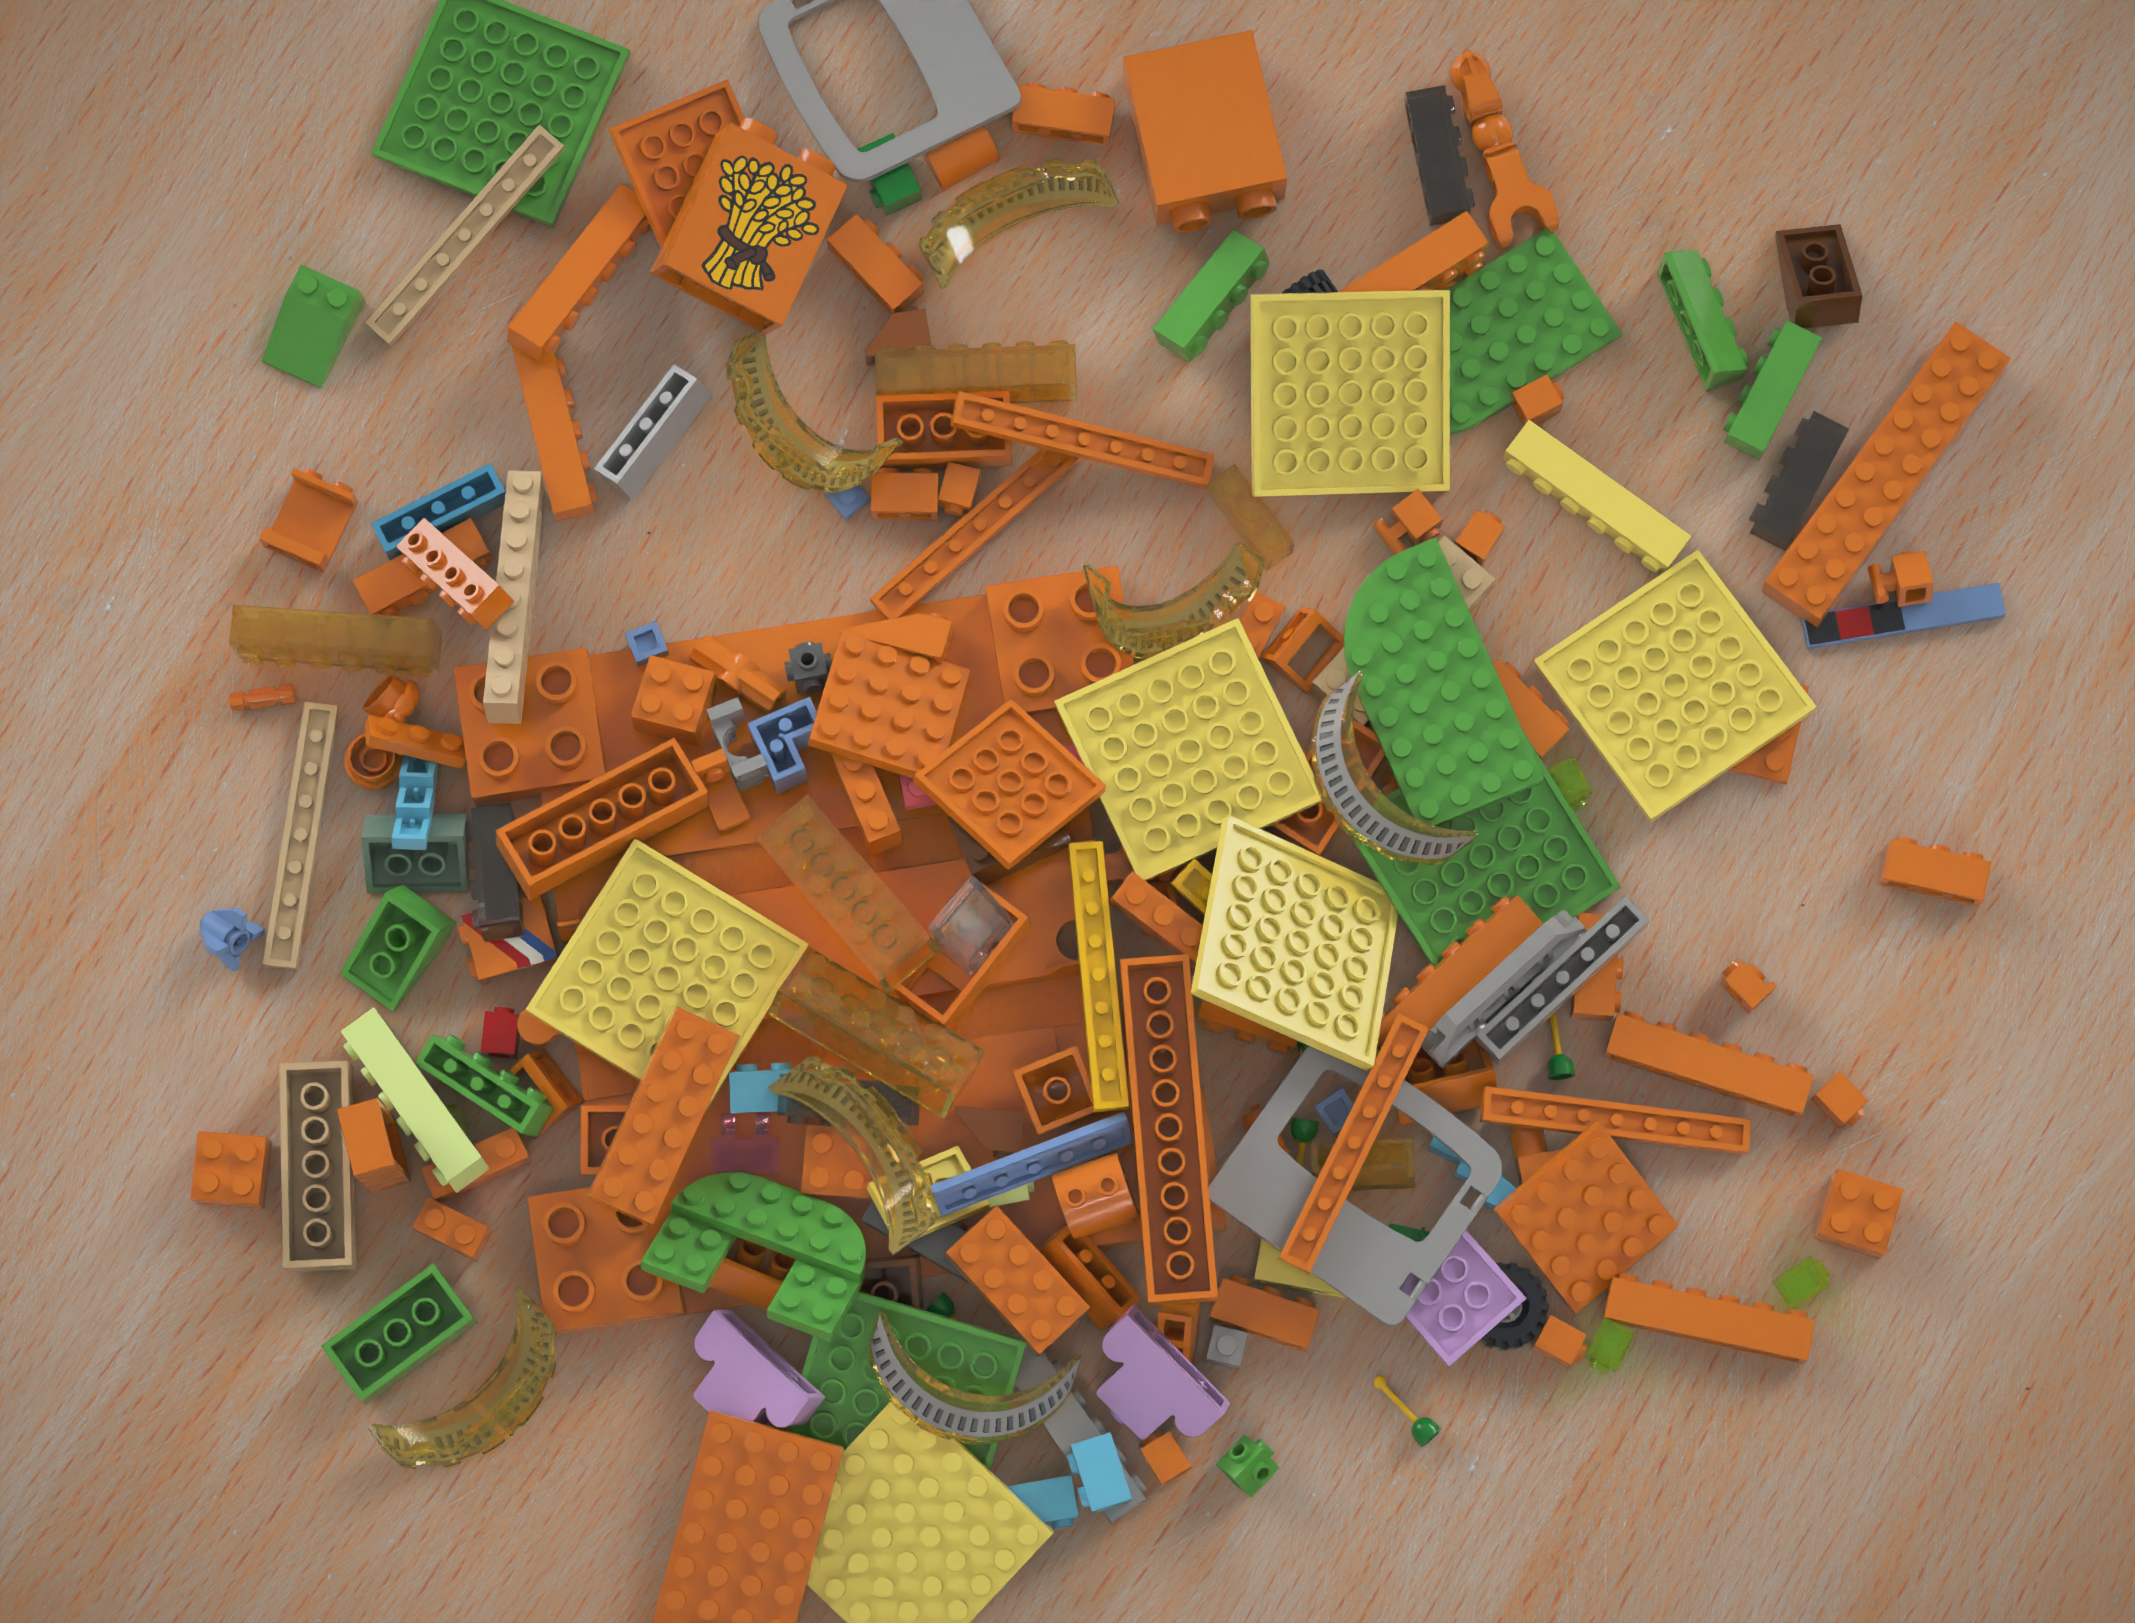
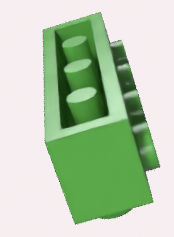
(1211, 296)
(1772, 389)
(484, 1085)

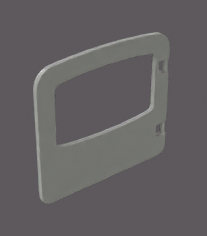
(952, 55)
(1361, 1255)

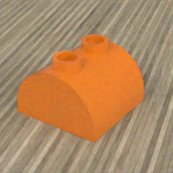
(1056, 1089)
(1095, 1195)

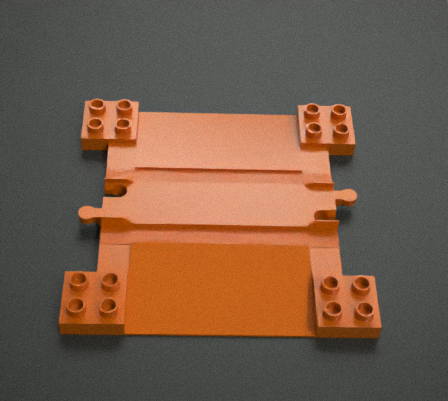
(1021, 644)

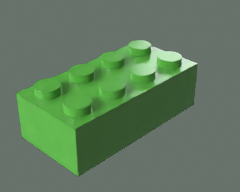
(399, 1334)

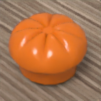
(393, 699)
(371, 766)

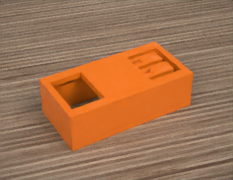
(968, 985)
(374, 1145)

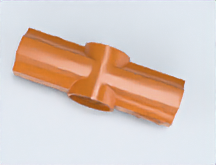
(738, 674)

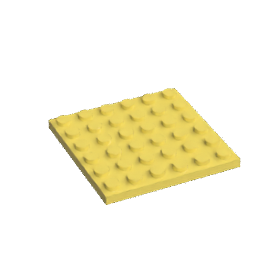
(1350, 392)
(1674, 685)
(1187, 747)
(1296, 943)
(657, 945)
(918, 1529)

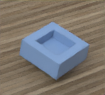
(848, 501)
(646, 642)
(1334, 1111)

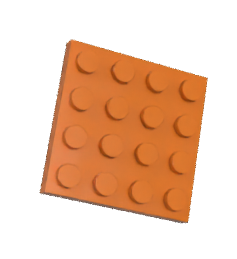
(668, 146)
(887, 705)
(1009, 784)
(1585, 1217)

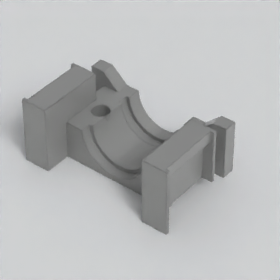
(724, 723)

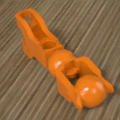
(1500, 156)

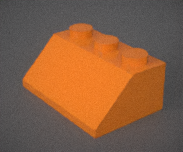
(1457, 1084)
(752, 1273)

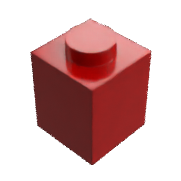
(500, 1034)

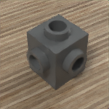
(808, 667)

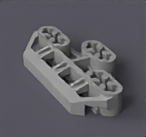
(1500, 987)

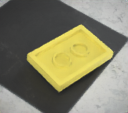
(941, 1167)

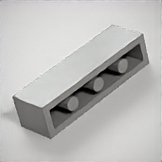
(653, 432)

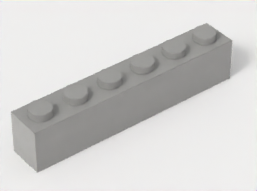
(1562, 980)
(1073, 1425)

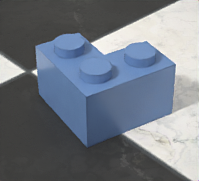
(779, 740)

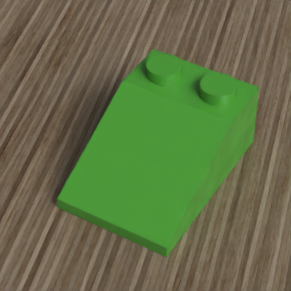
(312, 326)
(397, 946)

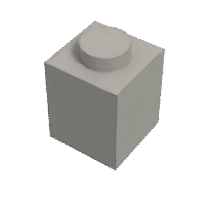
(1226, 1347)

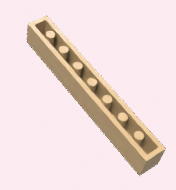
(517, 577)

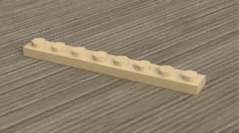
(465, 235)
(301, 836)

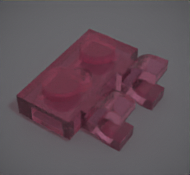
(745, 1154)

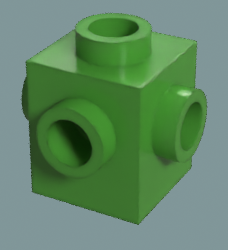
(1248, 1464)

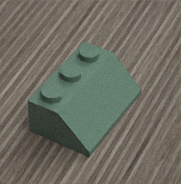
(436, 869)

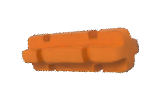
(262, 697)

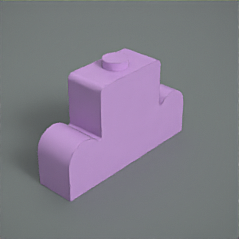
(750, 1375)
(1155, 1381)

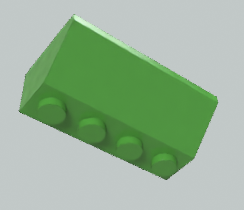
(1702, 319)

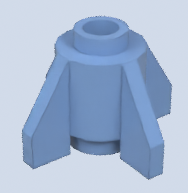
(228, 934)

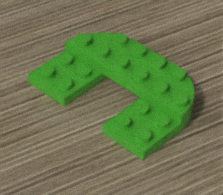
(737, 1204)

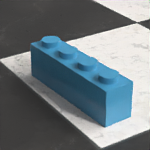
(444, 508)

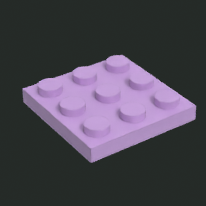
(1461, 1300)

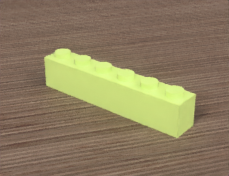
(415, 1101)

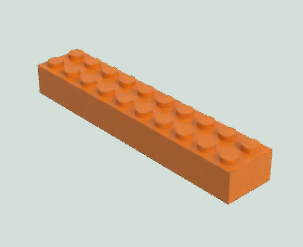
(1885, 474)
(1168, 1130)

